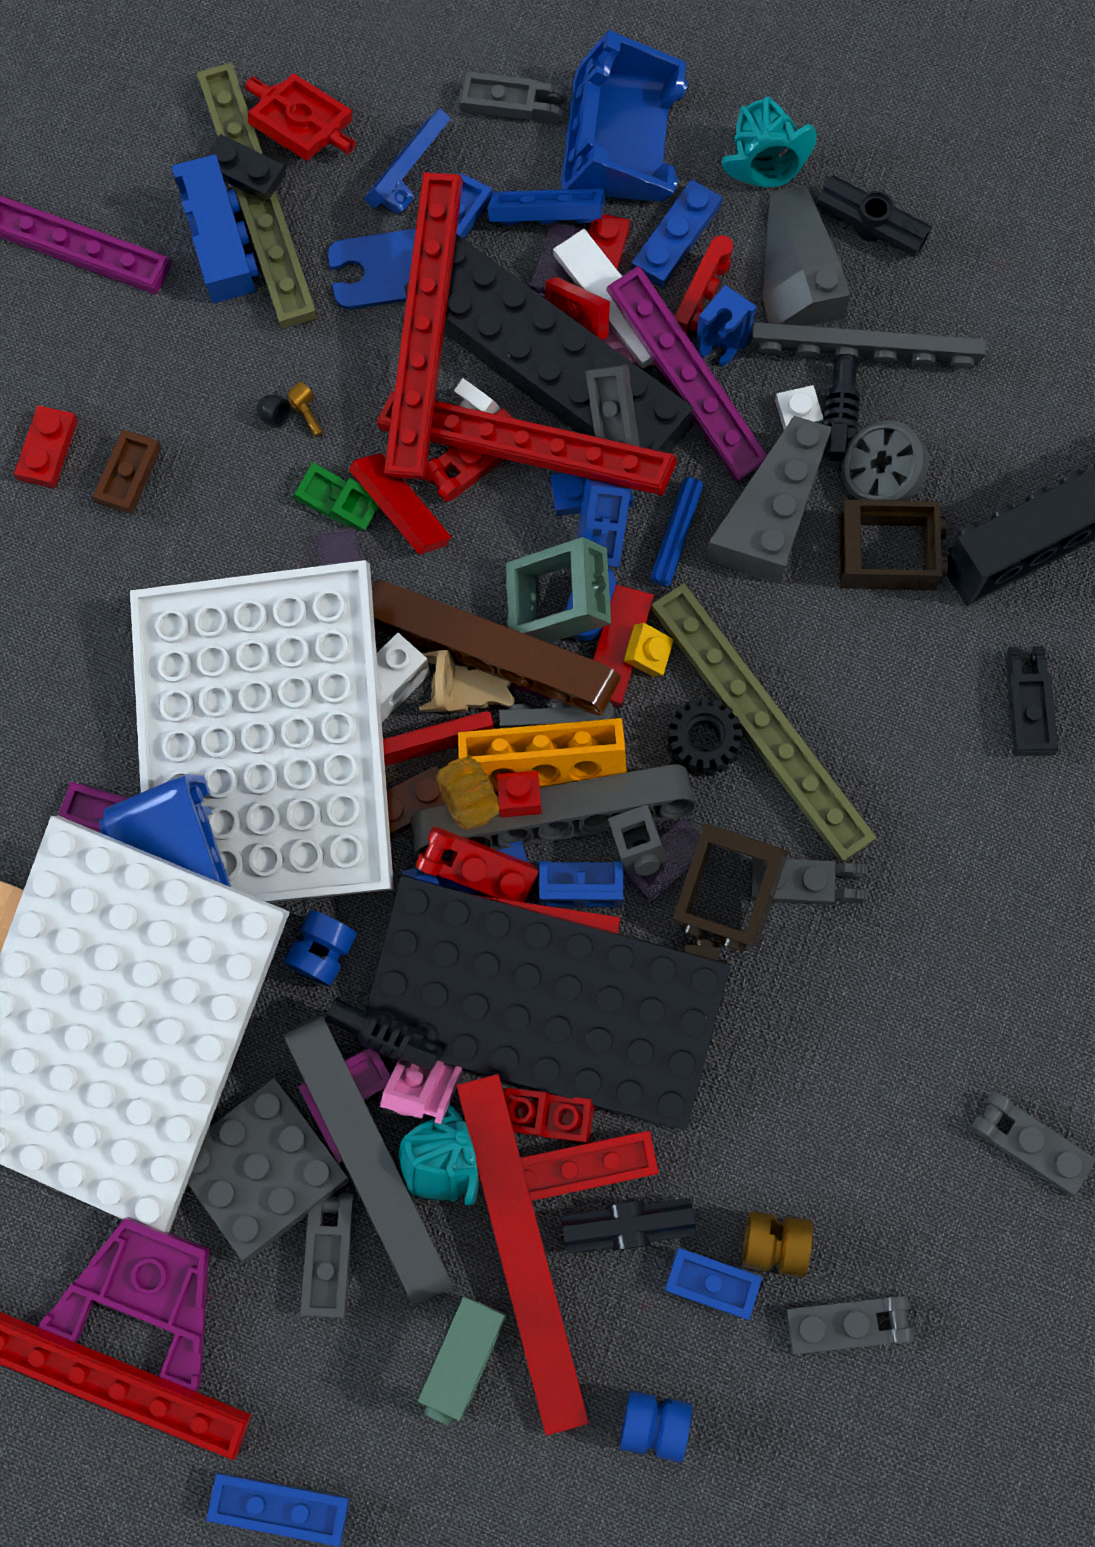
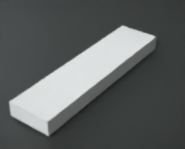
(594, 272)

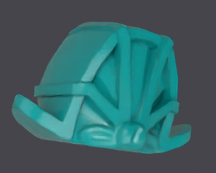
(764, 132)
(440, 1160)

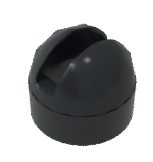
(273, 410)

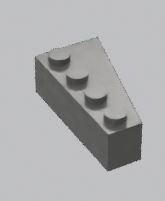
(768, 513)

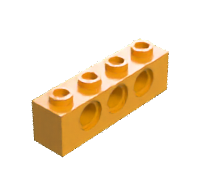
(557, 751)

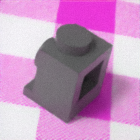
(638, 841)

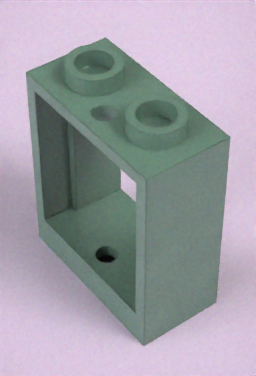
(589, 589)
(461, 1360)

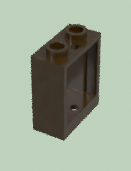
(891, 513)
(699, 926)

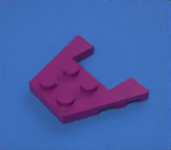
(148, 1278)

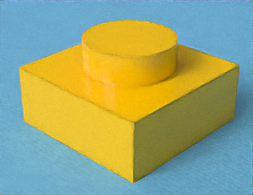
(648, 650)

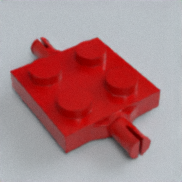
(299, 116)

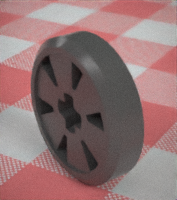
(868, 450)

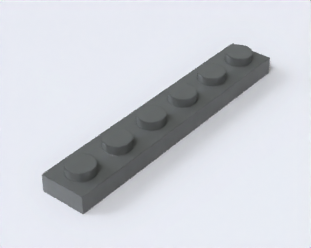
(882, 346)

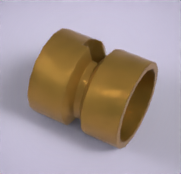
(777, 1244)

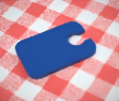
(385, 265)

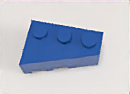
(215, 230)

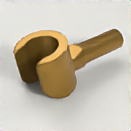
(299, 398)

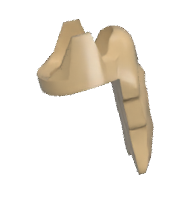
(458, 688)

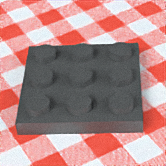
(263, 1170)

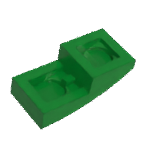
(336, 498)

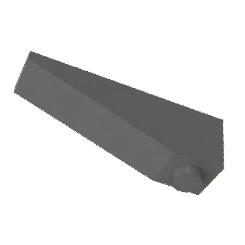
(800, 263)

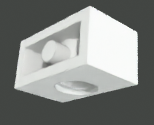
(399, 673)

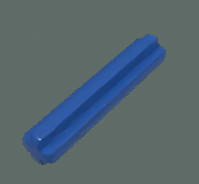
(676, 532)

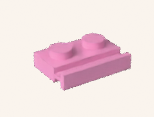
(421, 1091)

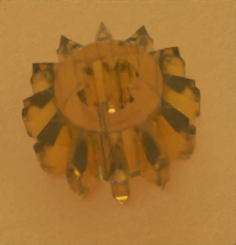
(467, 793)

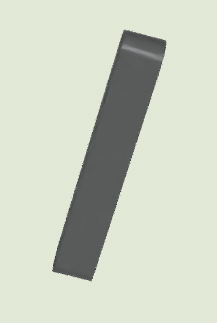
(571, 809)
(367, 1161)

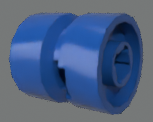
(327, 935)
(656, 1426)

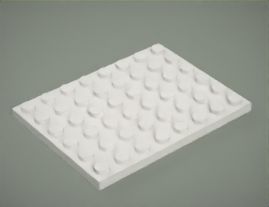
(280, 709)
(122, 1018)

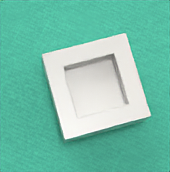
(475, 399)
(799, 403)

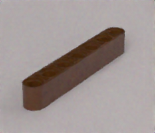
(494, 648)

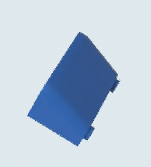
(622, 120)
(169, 825)

